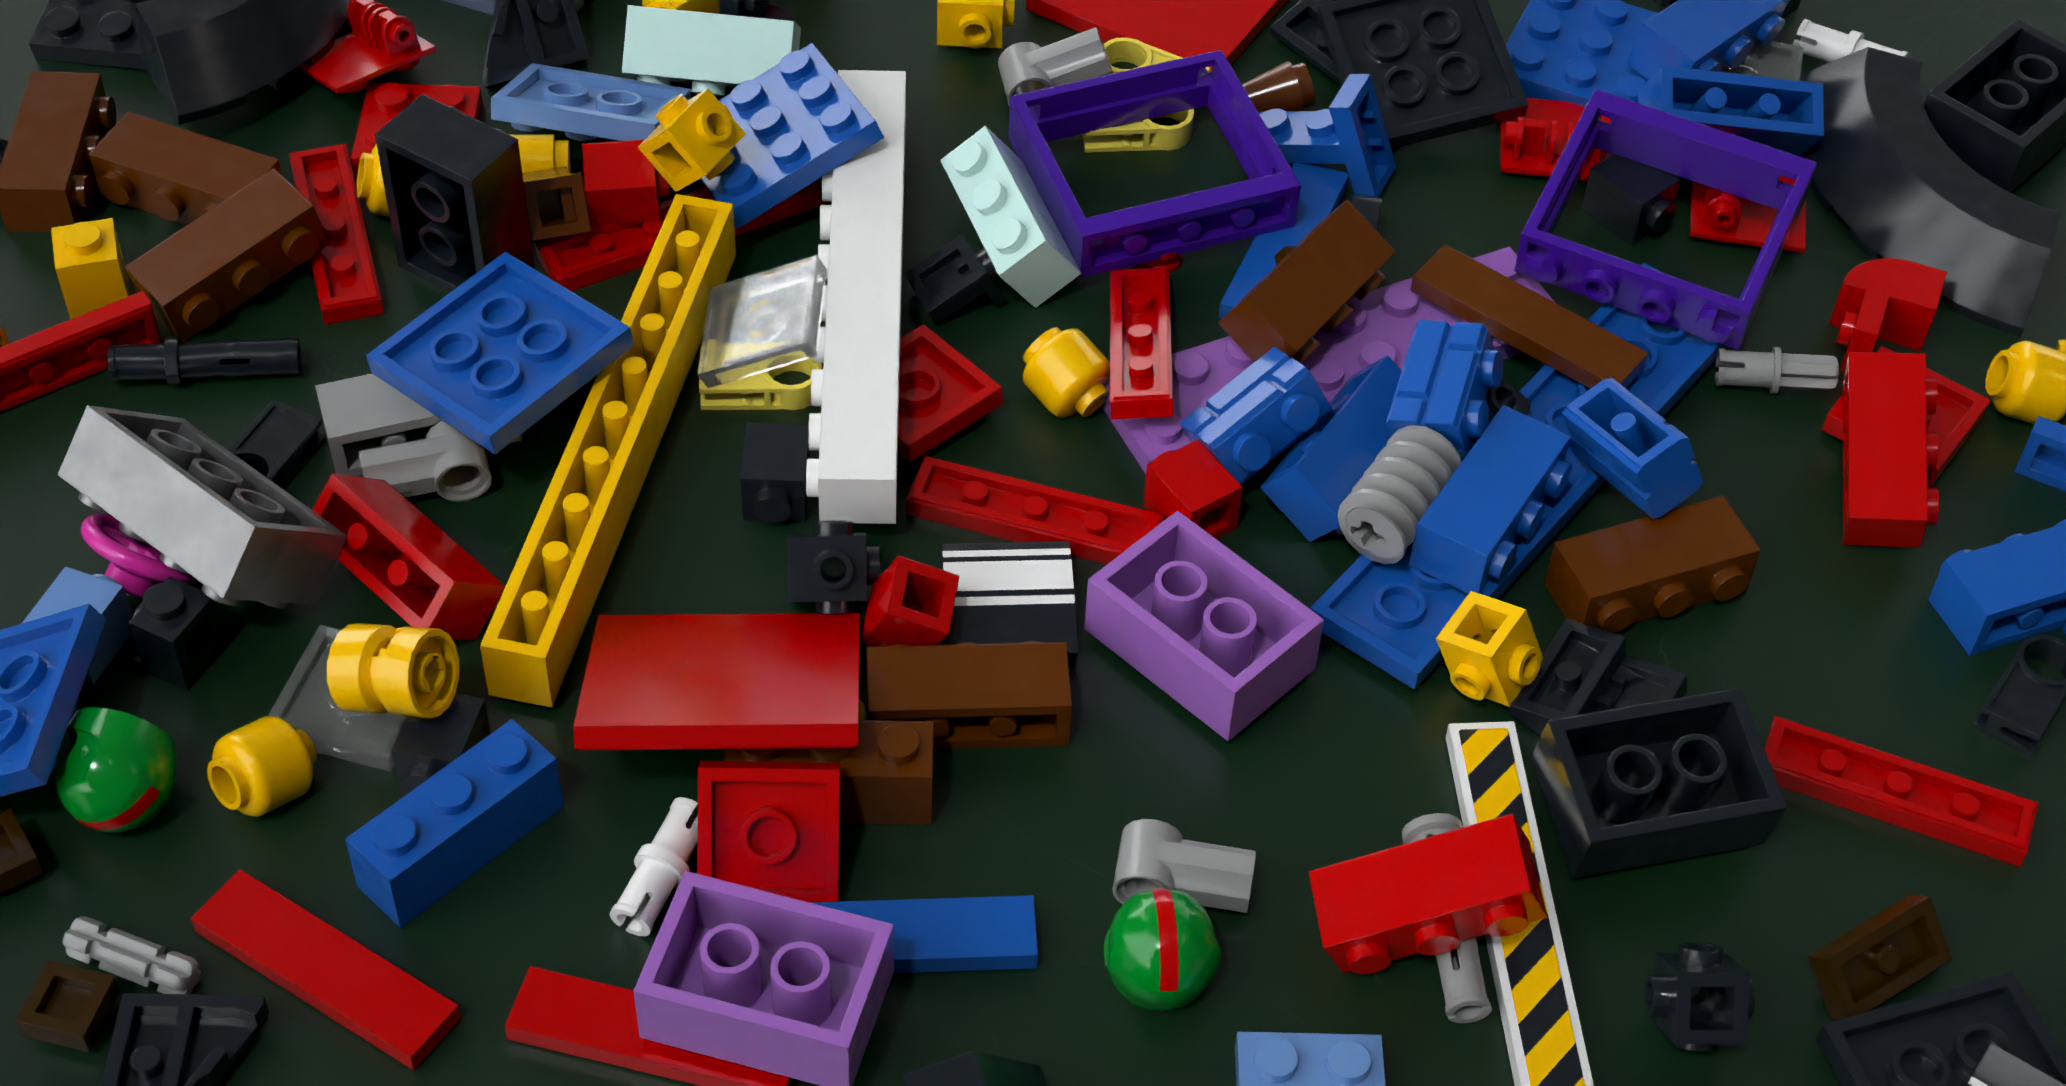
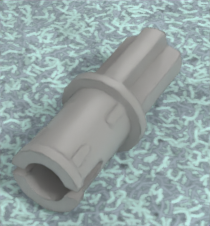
(1776, 370)

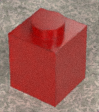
(621, 183)
(1196, 487)
(910, 605)

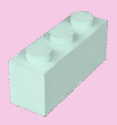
(703, 47)
(1010, 217)

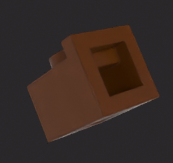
(555, 203)

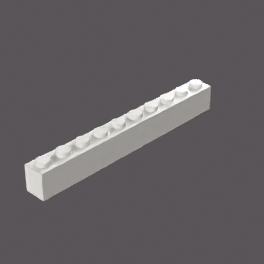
(862, 317)

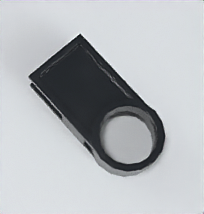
(280, 442)
(2022, 701)

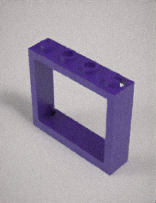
(1685, 151)
(1169, 225)

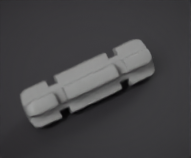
(131, 957)

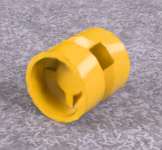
(393, 670)

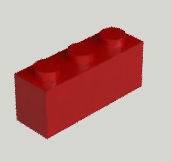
(1888, 450)
(408, 557)
(1427, 895)

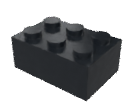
(2005, 105)
(452, 192)
(1657, 782)

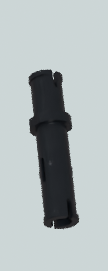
(204, 359)

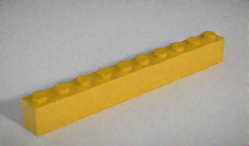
(607, 458)

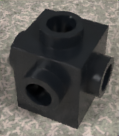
(812, 584)
(1715, 1013)

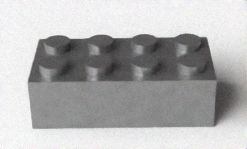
(201, 508)

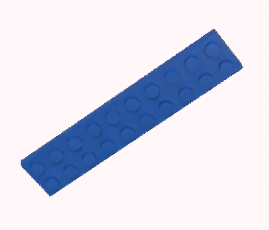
(1398, 611)

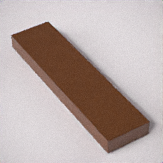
(1527, 319)

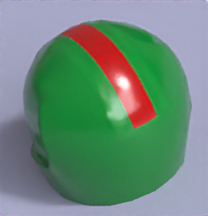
(116, 770)
(1161, 950)

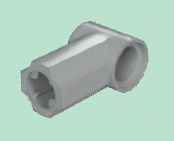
(1030, 67)
(440, 463)
(1158, 857)

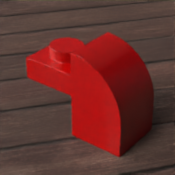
(1888, 303)

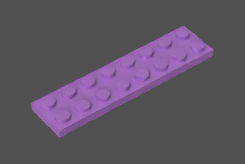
(1375, 328)

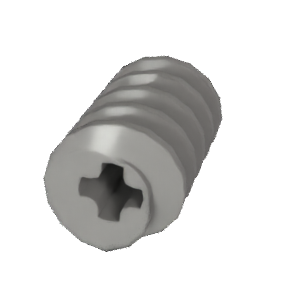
(1396, 492)

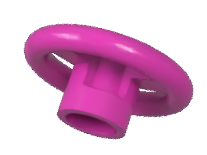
(131, 561)

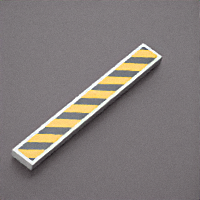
(1530, 966)

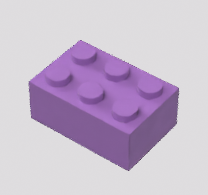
(1202, 624)
(765, 981)

